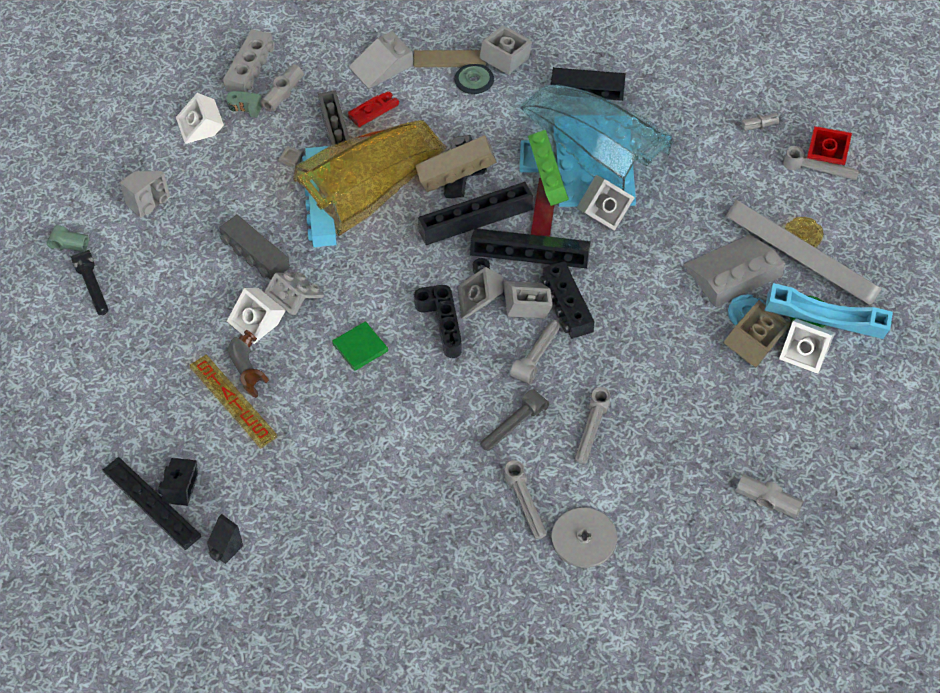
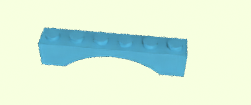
(322, 224)
(865, 320)

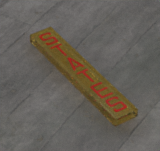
(233, 401)

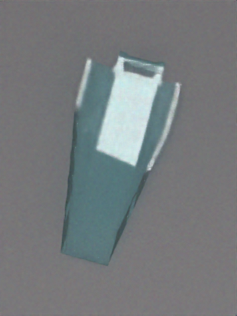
(597, 131)

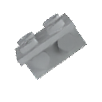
(291, 290)

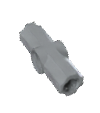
(281, 88)
(769, 495)

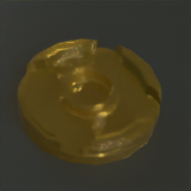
(802, 227)

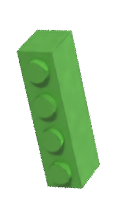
(548, 168)

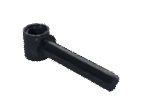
(84, 265)

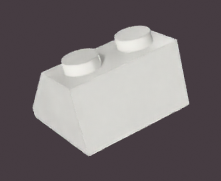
(199, 119)
(255, 313)
(806, 345)

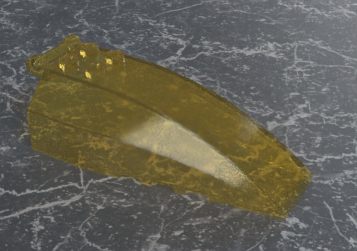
(367, 169)

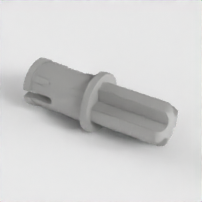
(760, 122)

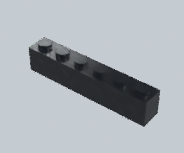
(475, 213)
(529, 248)

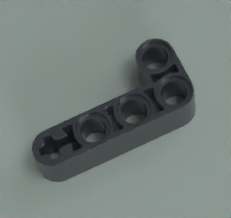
(440, 299)

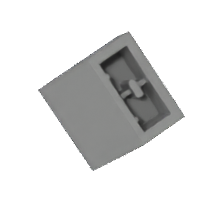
(144, 191)
(527, 299)

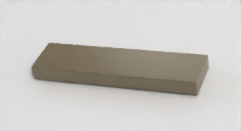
(446, 58)

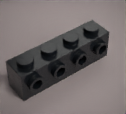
(568, 300)

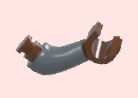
(239, 353)

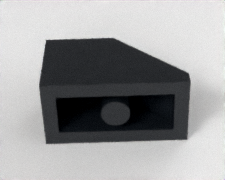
(224, 540)

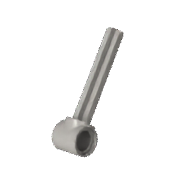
(795, 159)
(526, 367)
(597, 410)
(526, 502)

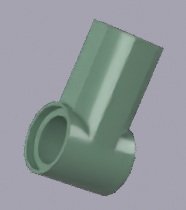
(63, 238)

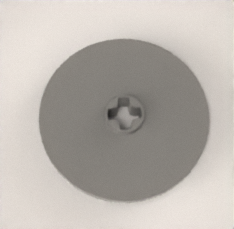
(568, 537)

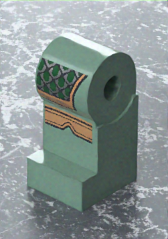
(244, 102)

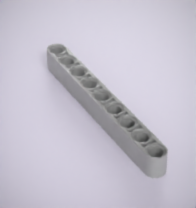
(804, 252)

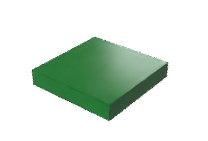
(360, 346)

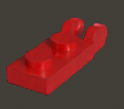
(372, 109)

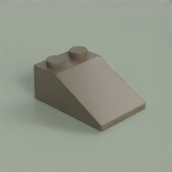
(756, 334)

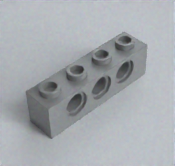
(249, 61)

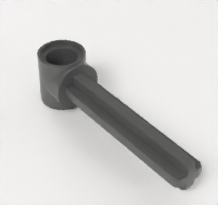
(532, 405)

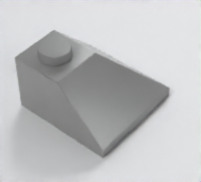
(479, 291)

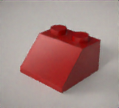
(829, 145)

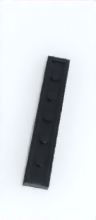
(151, 503)

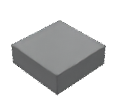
(291, 156)

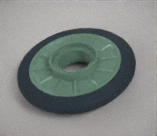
(463, 76)

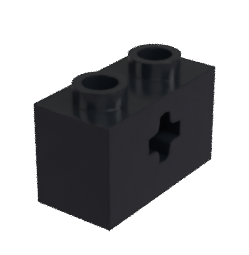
(178, 481)

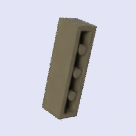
(456, 163)

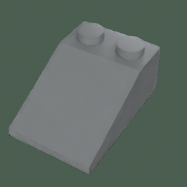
(382, 60)

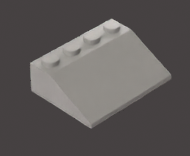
(735, 269)

